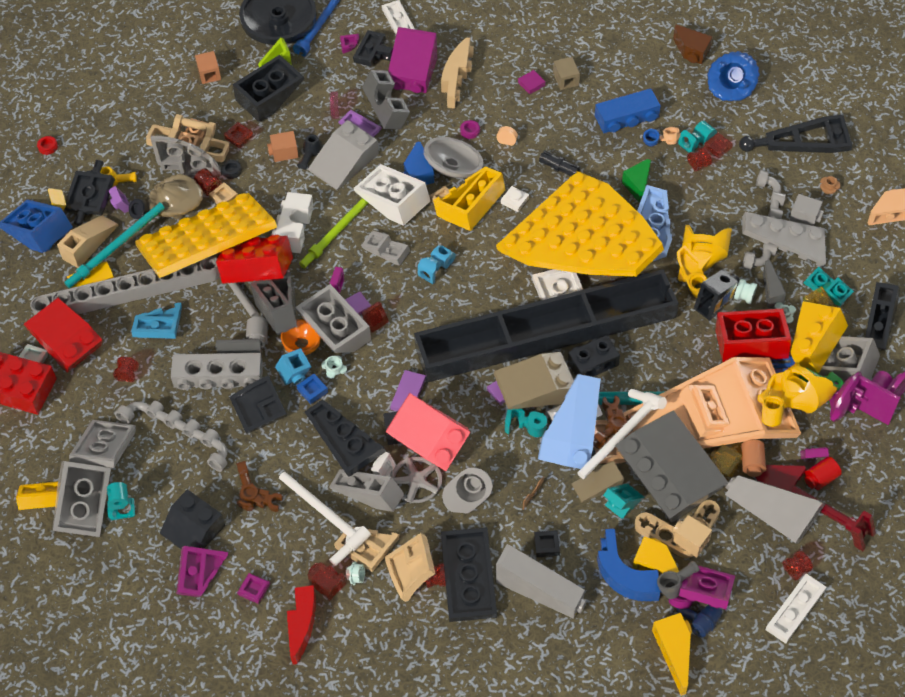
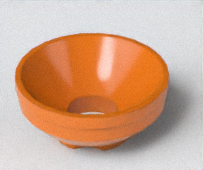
(304, 331)

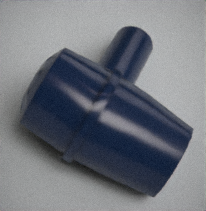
(703, 621)

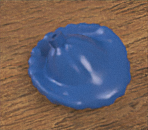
(733, 76)

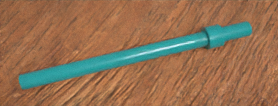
(84, 270)

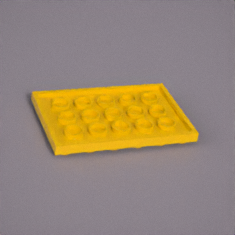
(204, 234)

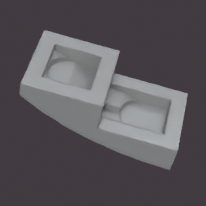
(382, 246)

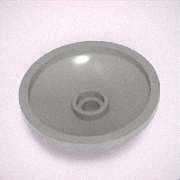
(453, 157)

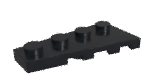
(344, 439)

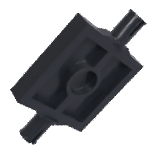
(89, 192)

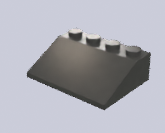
(671, 465)

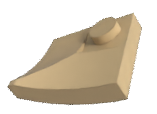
(410, 566)

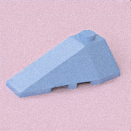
(655, 211)
(573, 428)

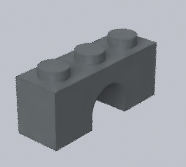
(390, 111)

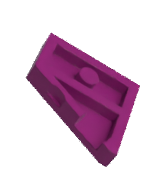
(197, 569)

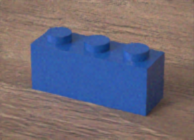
(627, 111)

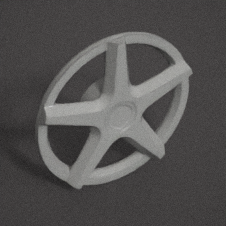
(417, 479)

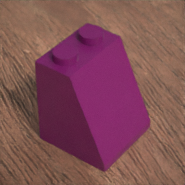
(413, 59)

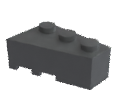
(276, 302)

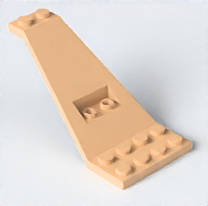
(719, 406)

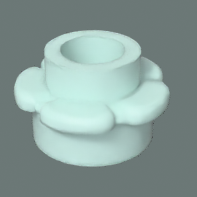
(355, 573)

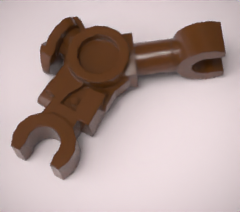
(615, 419)
(252, 495)

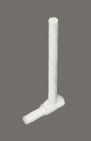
(650, 402)
(354, 537)

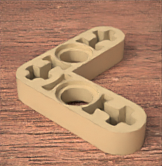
(664, 526)

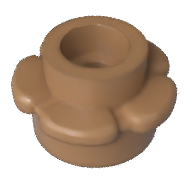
(829, 188)

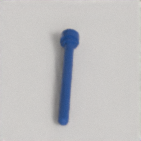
(304, 44)

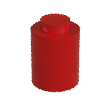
(822, 473)

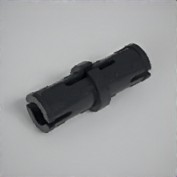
(559, 163)

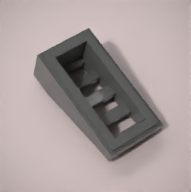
(773, 287)

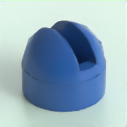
(651, 134)

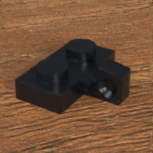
(372, 49)

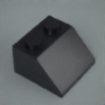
(192, 522)

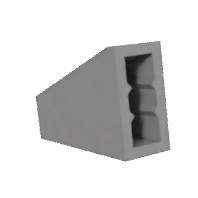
(780, 508)
(538, 582)

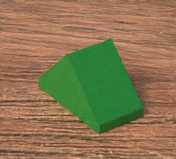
(636, 179)

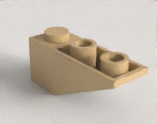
(85, 239)

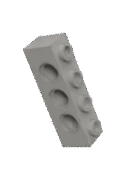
(207, 364)

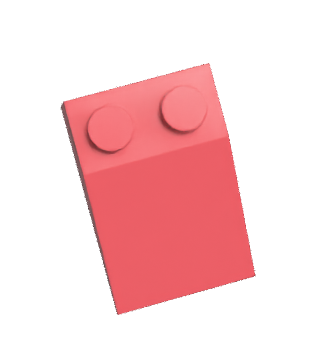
(428, 431)

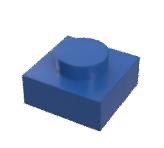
(312, 388)

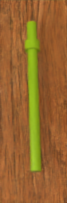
(317, 250)

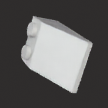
(393, 193)

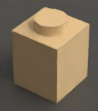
(691, 535)

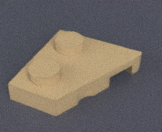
(372, 550)

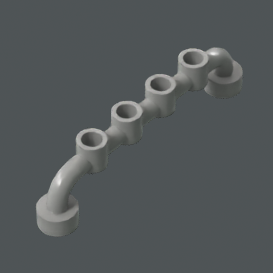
(777, 200)
(173, 420)

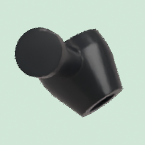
(311, 147)

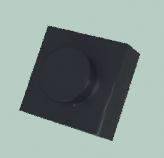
(546, 543)

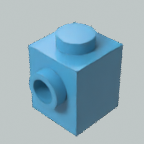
(293, 367)

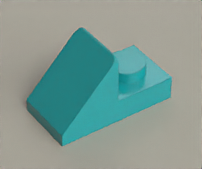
(622, 499)

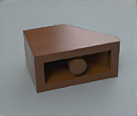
(692, 44)

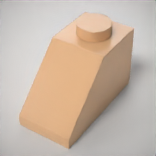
(889, 207)

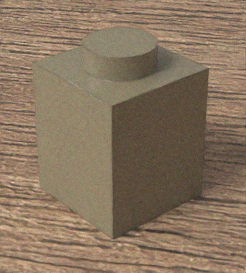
(566, 73)

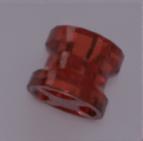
(699, 158)
(125, 369)
(797, 565)
(438, 578)

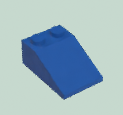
(36, 225)

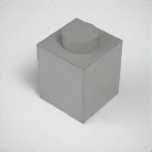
(806, 210)

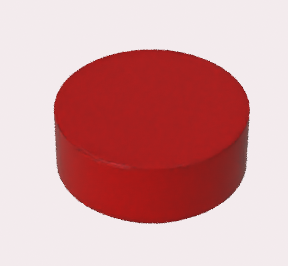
(47, 145)

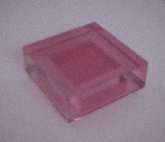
(334, 105)

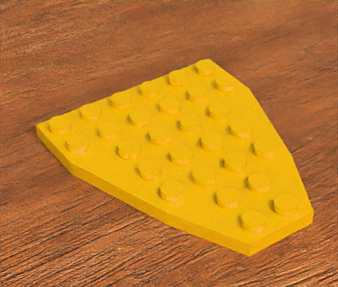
(584, 231)

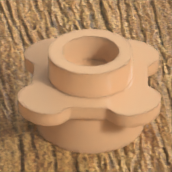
(670, 135)

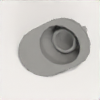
(467, 490)

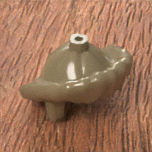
(177, 194)

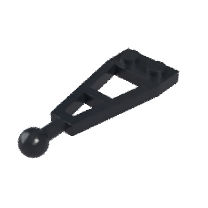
(834, 127)

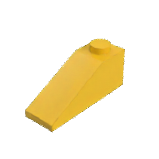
(674, 642)

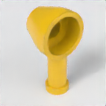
(119, 177)

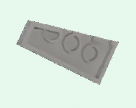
(787, 235)

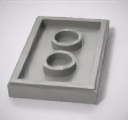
(102, 443)

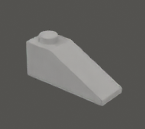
(371, 489)

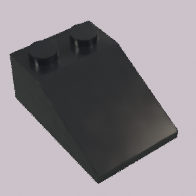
(267, 87)

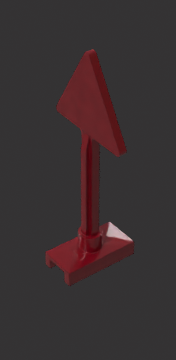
(787, 477)

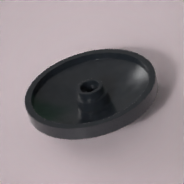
(276, 19)

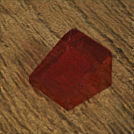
(375, 316)

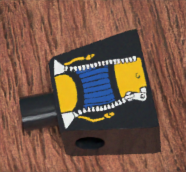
(722, 288)

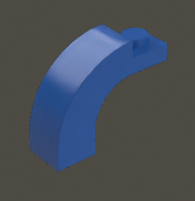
(623, 579)

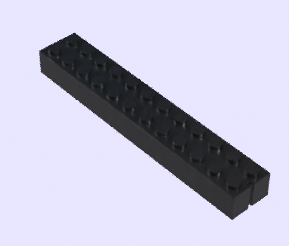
(545, 325)

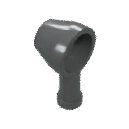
(671, 582)

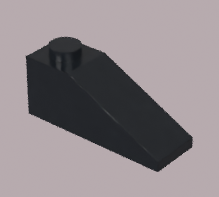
(882, 313)

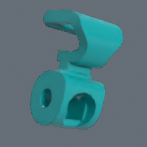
(701, 134)
(535, 423)
(118, 499)

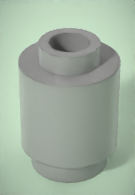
(257, 329)

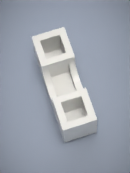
(294, 211)

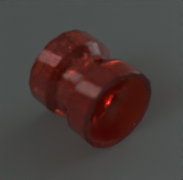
(207, 181)

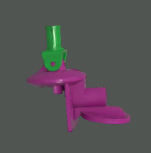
(875, 396)

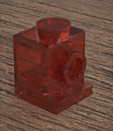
(326, 580)

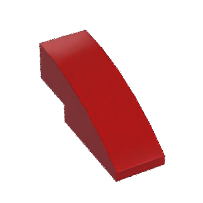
(301, 621)

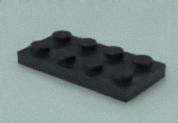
(468, 574)

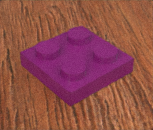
(708, 587)

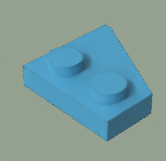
(157, 323)

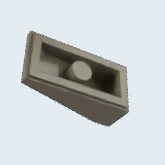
(598, 482)

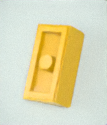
(36, 495)

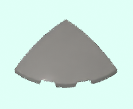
(182, 156)

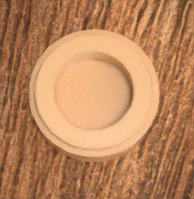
(507, 135)

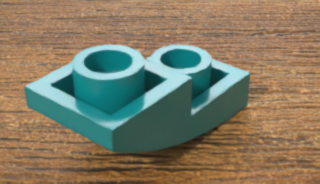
(836, 289)

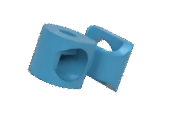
(439, 258)

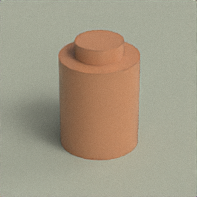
(753, 457)

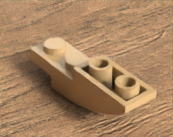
(455, 70)

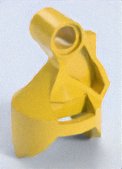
(698, 257)
(790, 391)

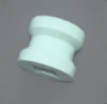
(745, 291)

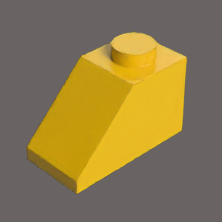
(654, 556)

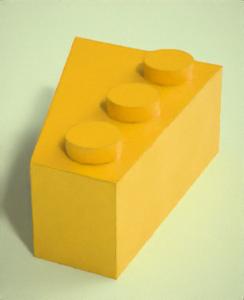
(471, 200)
(817, 334)

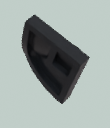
(258, 405)

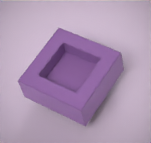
(119, 200)

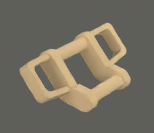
(207, 142)

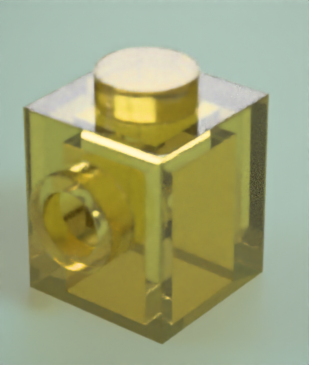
(726, 460)

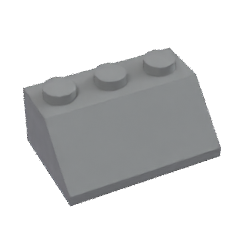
(335, 320)

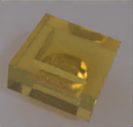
(818, 296)

